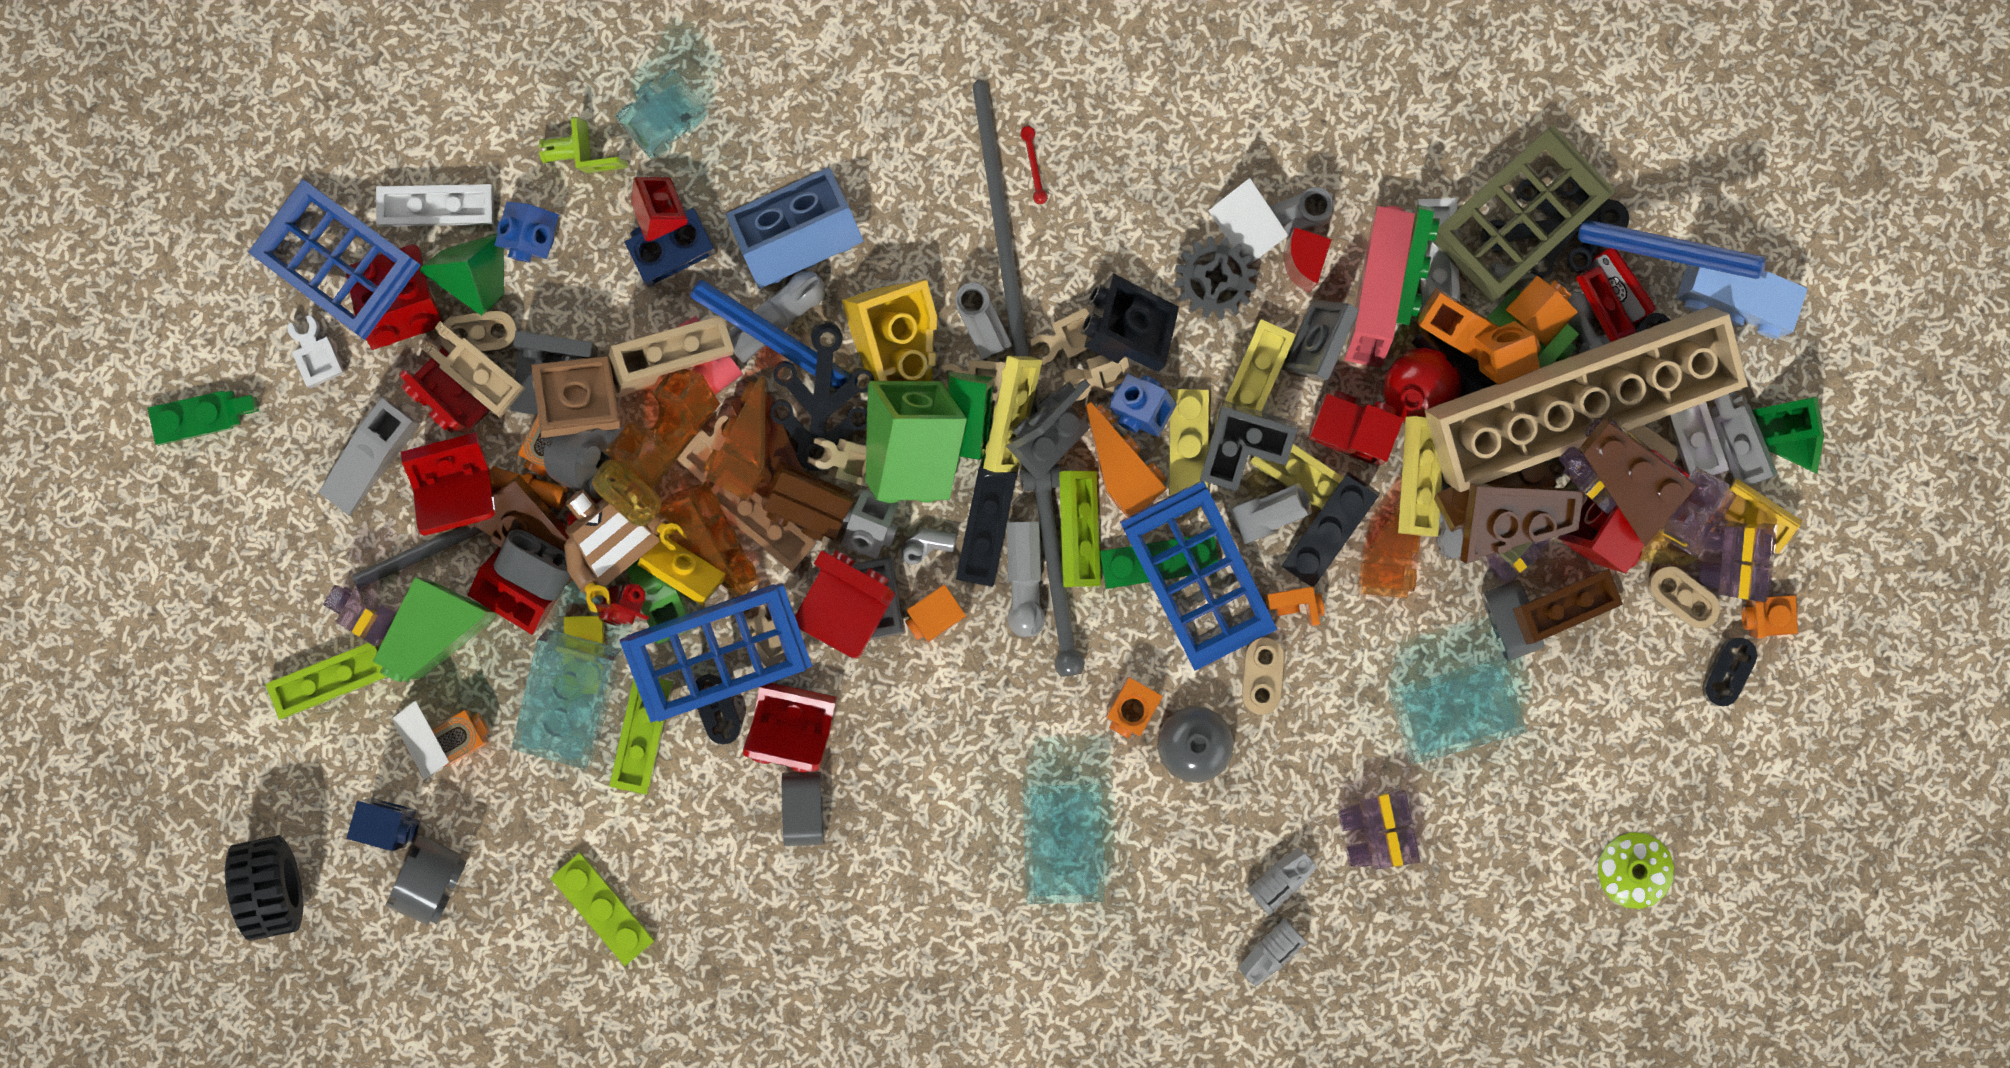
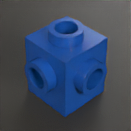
(526, 231)
(1142, 404)

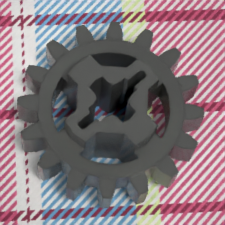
(1232, 282)

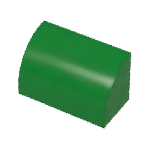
(974, 398)

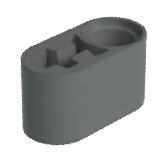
(533, 565)
(1499, 607)
(802, 809)

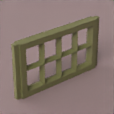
(1574, 165)

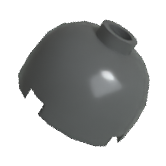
(1195, 744)

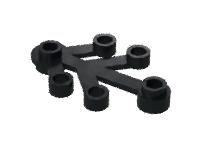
(1578, 196)
(820, 403)

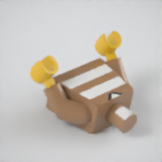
(607, 543)

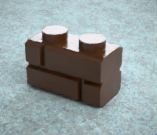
(806, 502)

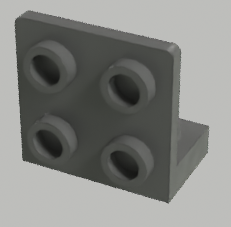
(538, 350)
(1051, 431)

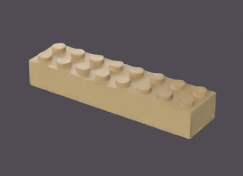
(1553, 406)

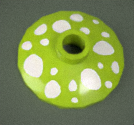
(1617, 864)

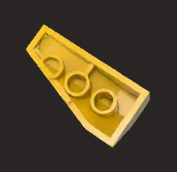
(894, 331)

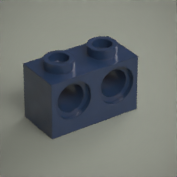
(674, 255)
(383, 824)

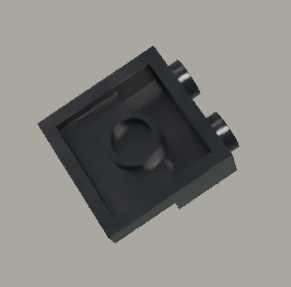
(1129, 323)

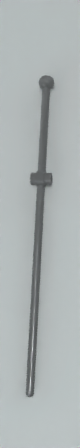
(1068, 661)

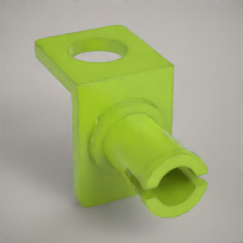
(577, 148)

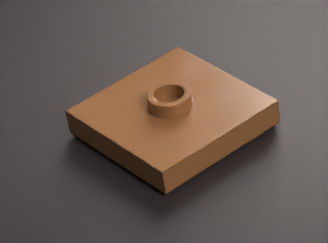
(575, 396)

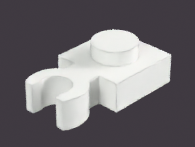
(317, 357)

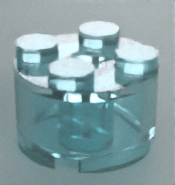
(662, 114)

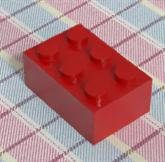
(1608, 537)

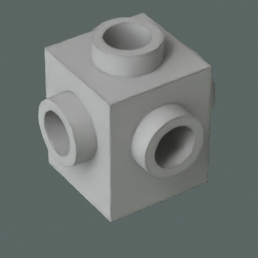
(867, 531)

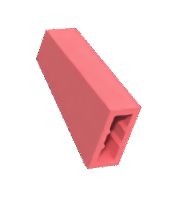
(1380, 286)

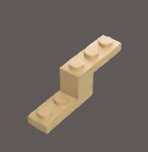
(642, 360)

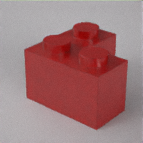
(1355, 430)

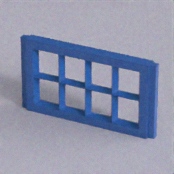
(382, 295)
(1229, 639)
(646, 677)

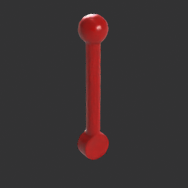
(1028, 134)

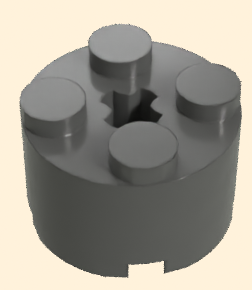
(577, 457)
(424, 879)

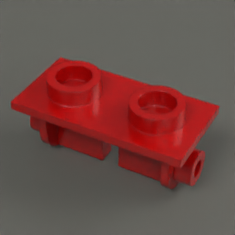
(624, 605)

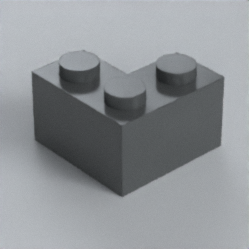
(1244, 433)

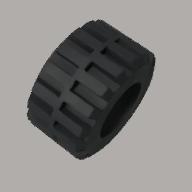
(264, 888)

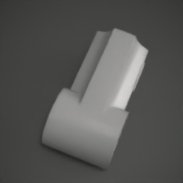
(1292, 211)
(983, 324)
(1264, 515)

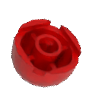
(1420, 381)

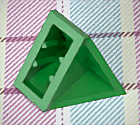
(470, 272)
(1793, 431)

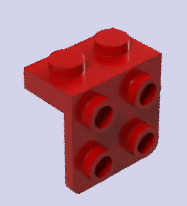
(411, 312)
(451, 403)
(449, 483)
(844, 604)
(790, 727)

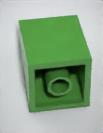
(912, 440)
(428, 630)

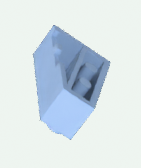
(1764, 302)

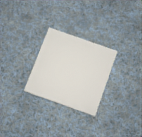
(1248, 221)
(420, 740)

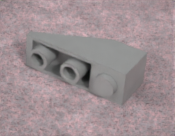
(368, 455)

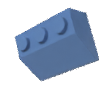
(794, 228)

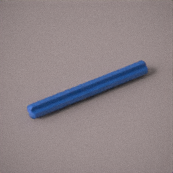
(1672, 249)
(763, 331)

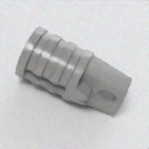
(1282, 880)
(1272, 952)

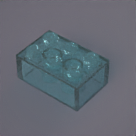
(566, 699)
(1457, 710)
(1063, 843)

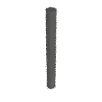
(413, 555)

